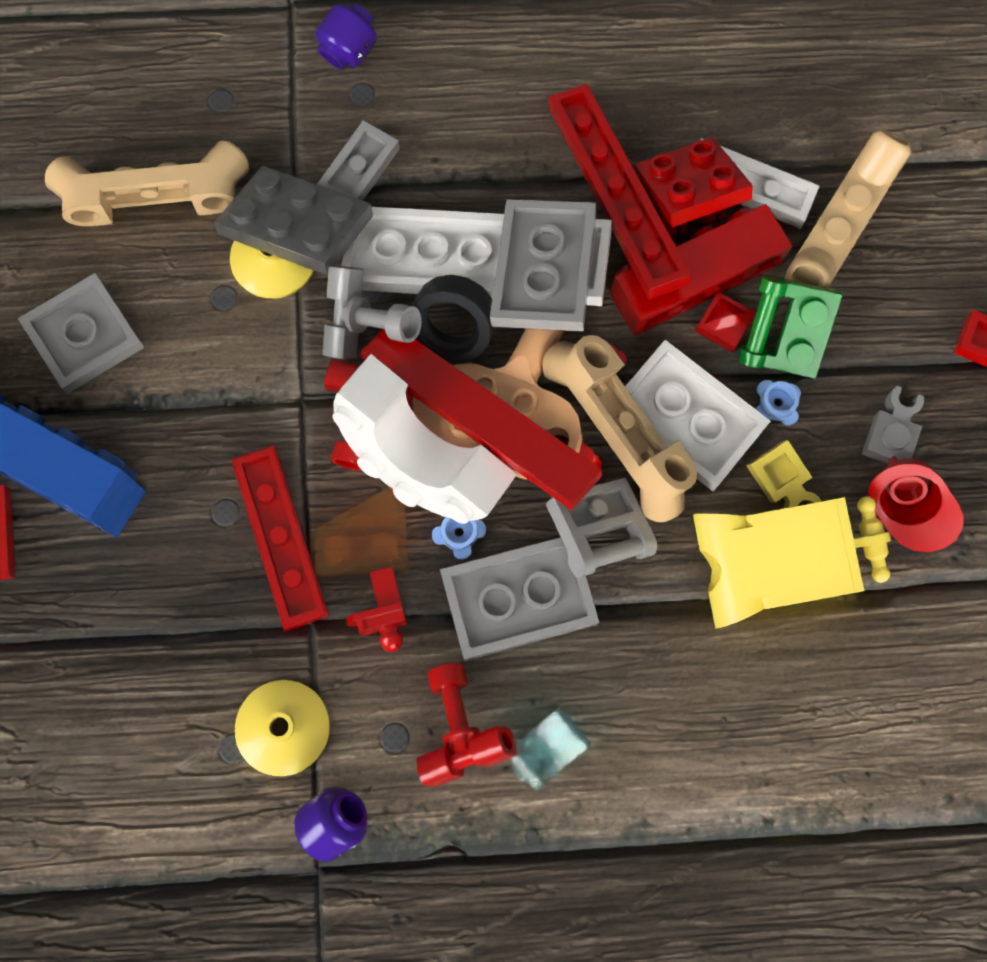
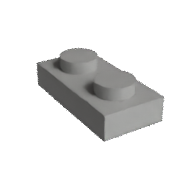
(360, 162)

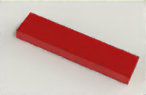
(280, 538)

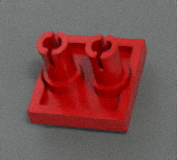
(693, 184)

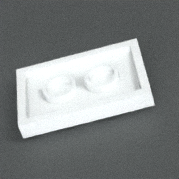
(697, 411)

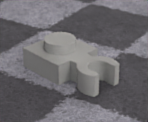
(893, 432)

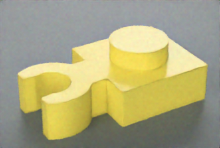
(782, 475)

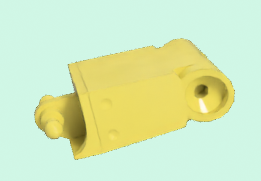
(788, 556)

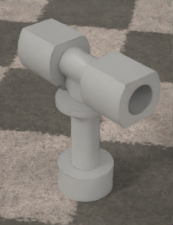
(355, 314)

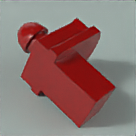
(388, 614)

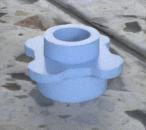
(786, 393)
(462, 544)

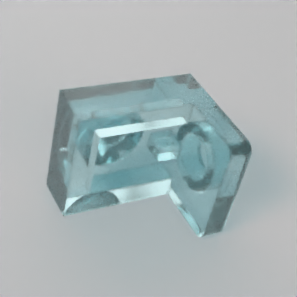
(548, 749)

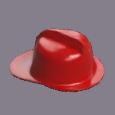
(916, 505)

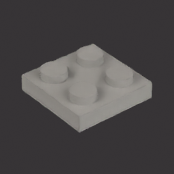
(80, 333)

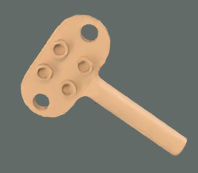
(517, 387)

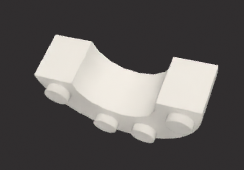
(410, 457)

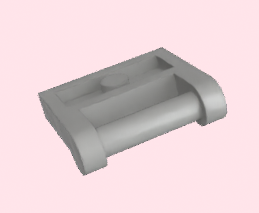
(601, 511)

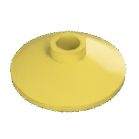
(266, 275)
(306, 731)

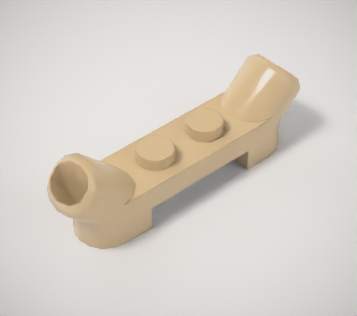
(92, 196)
(850, 209)
(658, 469)

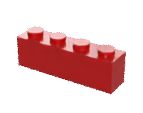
(717, 261)

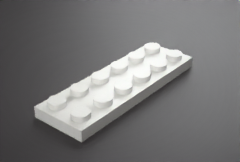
(412, 246)

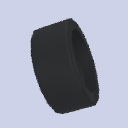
(466, 294)

